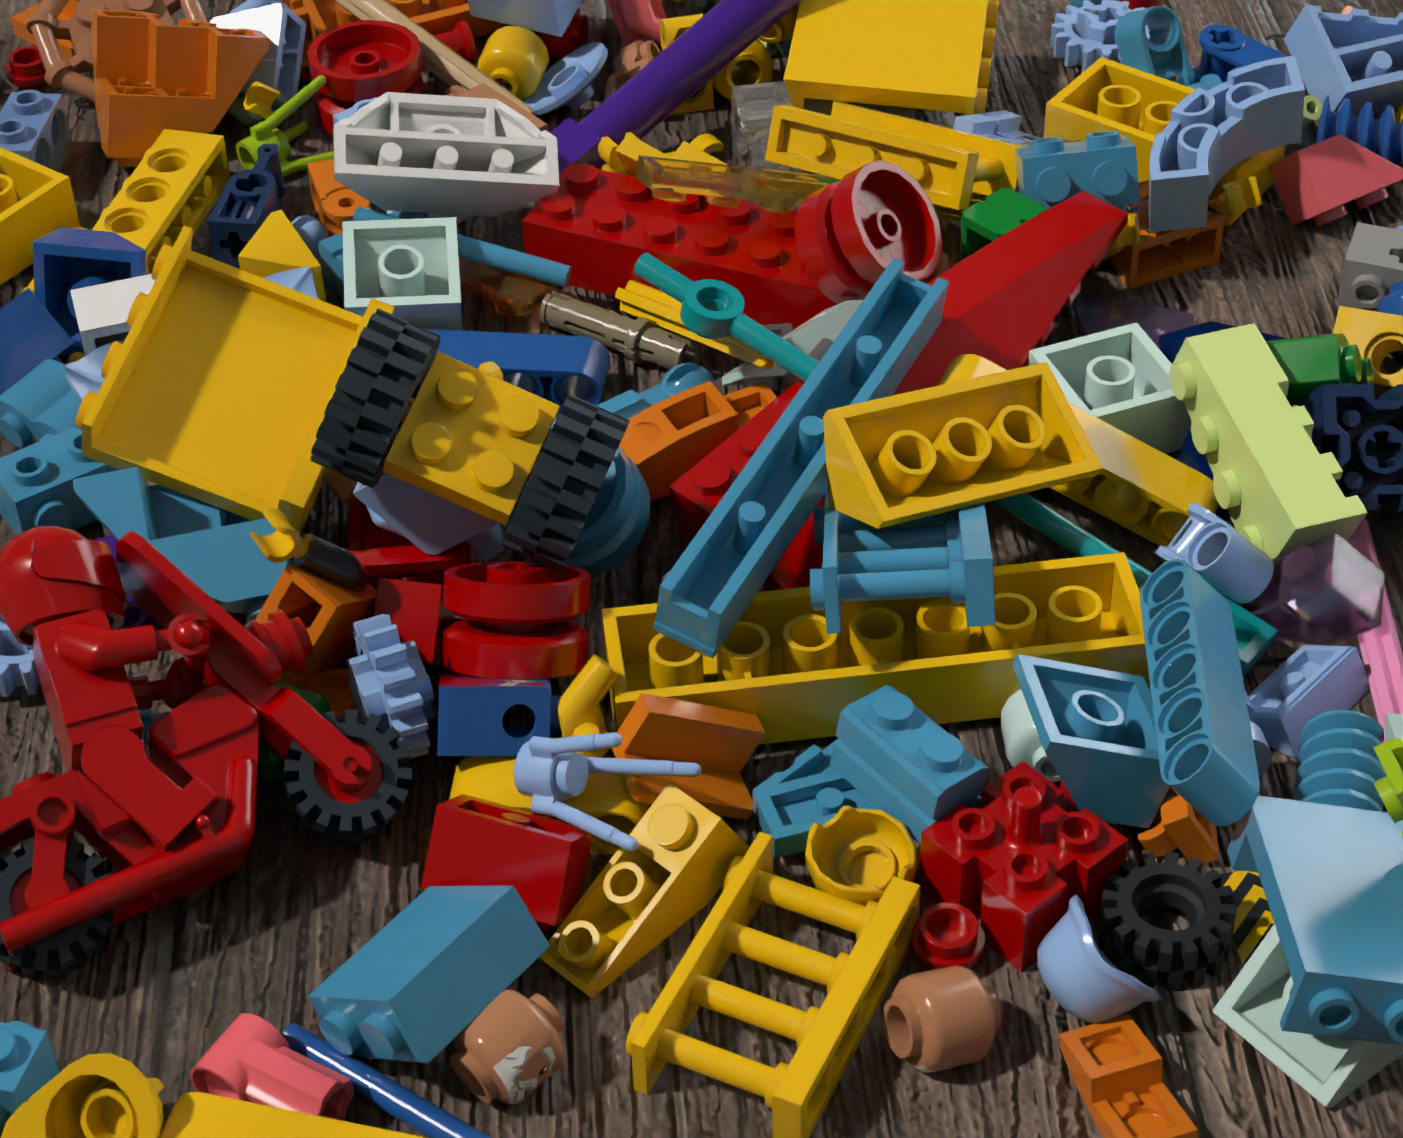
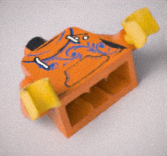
(1152, 256)

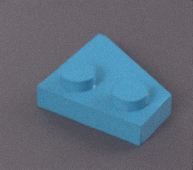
(800, 796)

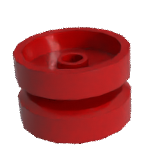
(363, 63)
(861, 224)
(516, 620)

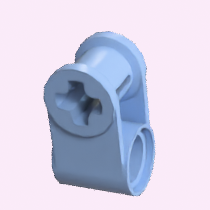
(1220, 555)

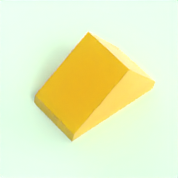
(278, 249)

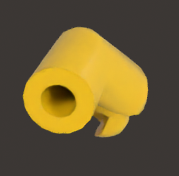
(580, 706)

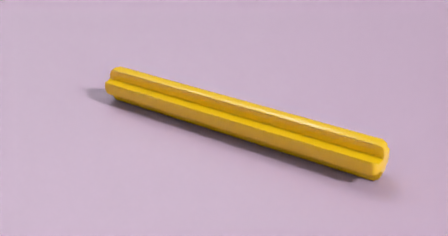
(658, 306)

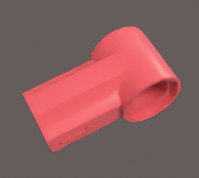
(259, 1067)

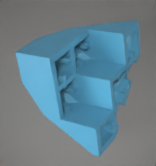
(193, 535)

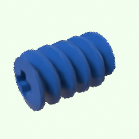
(1379, 135)

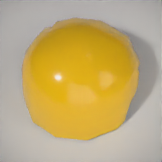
(859, 854)

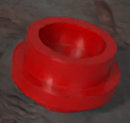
(26, 68)
(947, 937)

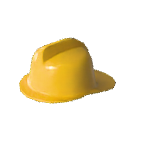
(92, 1099)

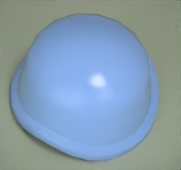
(1083, 975)

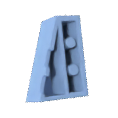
(1349, 57)

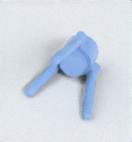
(554, 772)

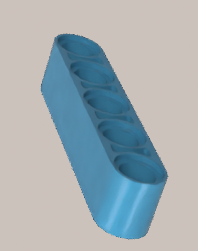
(1198, 694)

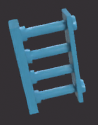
(904, 561)

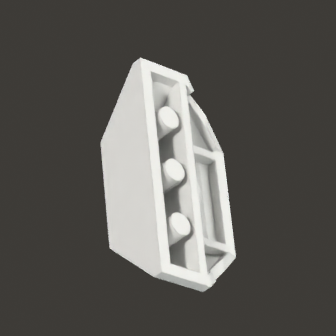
(444, 155)

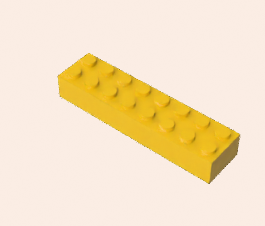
(802, 678)

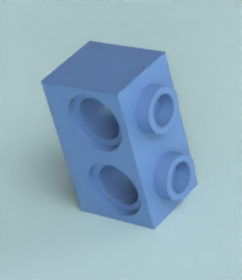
(36, 128)

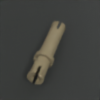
(638, 339)

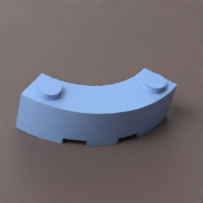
(1216, 131)

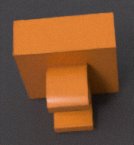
(1181, 827)

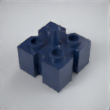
(1364, 440)

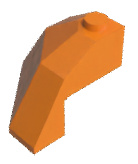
(165, 77)

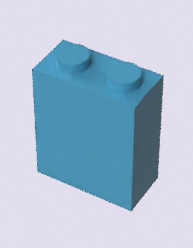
(428, 973)

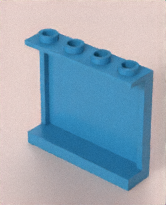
(1336, 909)

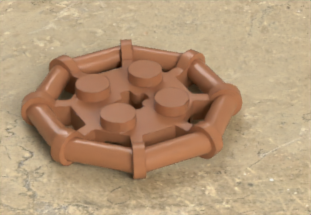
(48, 28)

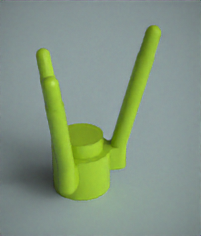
(264, 134)

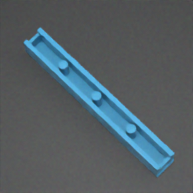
(788, 470)

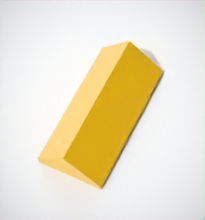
(953, 446)

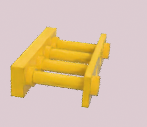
(941, 159)
(823, 1035)

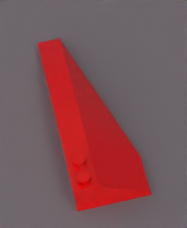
(994, 308)

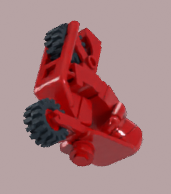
(191, 804)

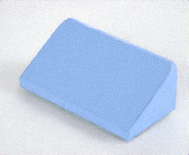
(1304, 686)

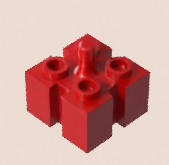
(1019, 861)

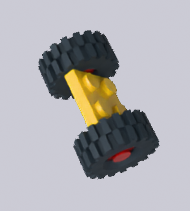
(467, 438)

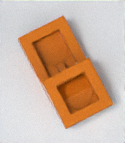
(1123, 1081)

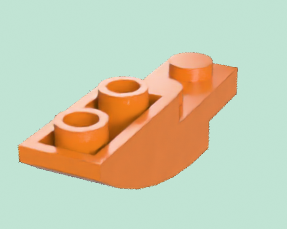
(686, 429)

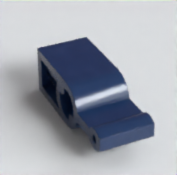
(246, 205)

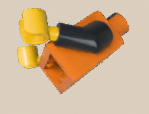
(321, 587)

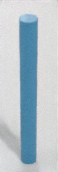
(494, 255)

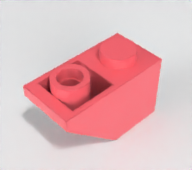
(1331, 174)

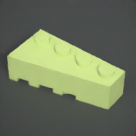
(1259, 443)

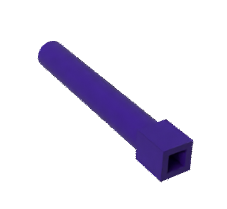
(669, 78)

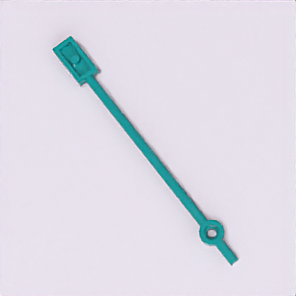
(716, 311)

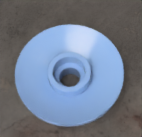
(569, 80)

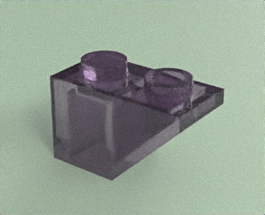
(1321, 593)

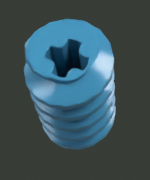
(1339, 760)

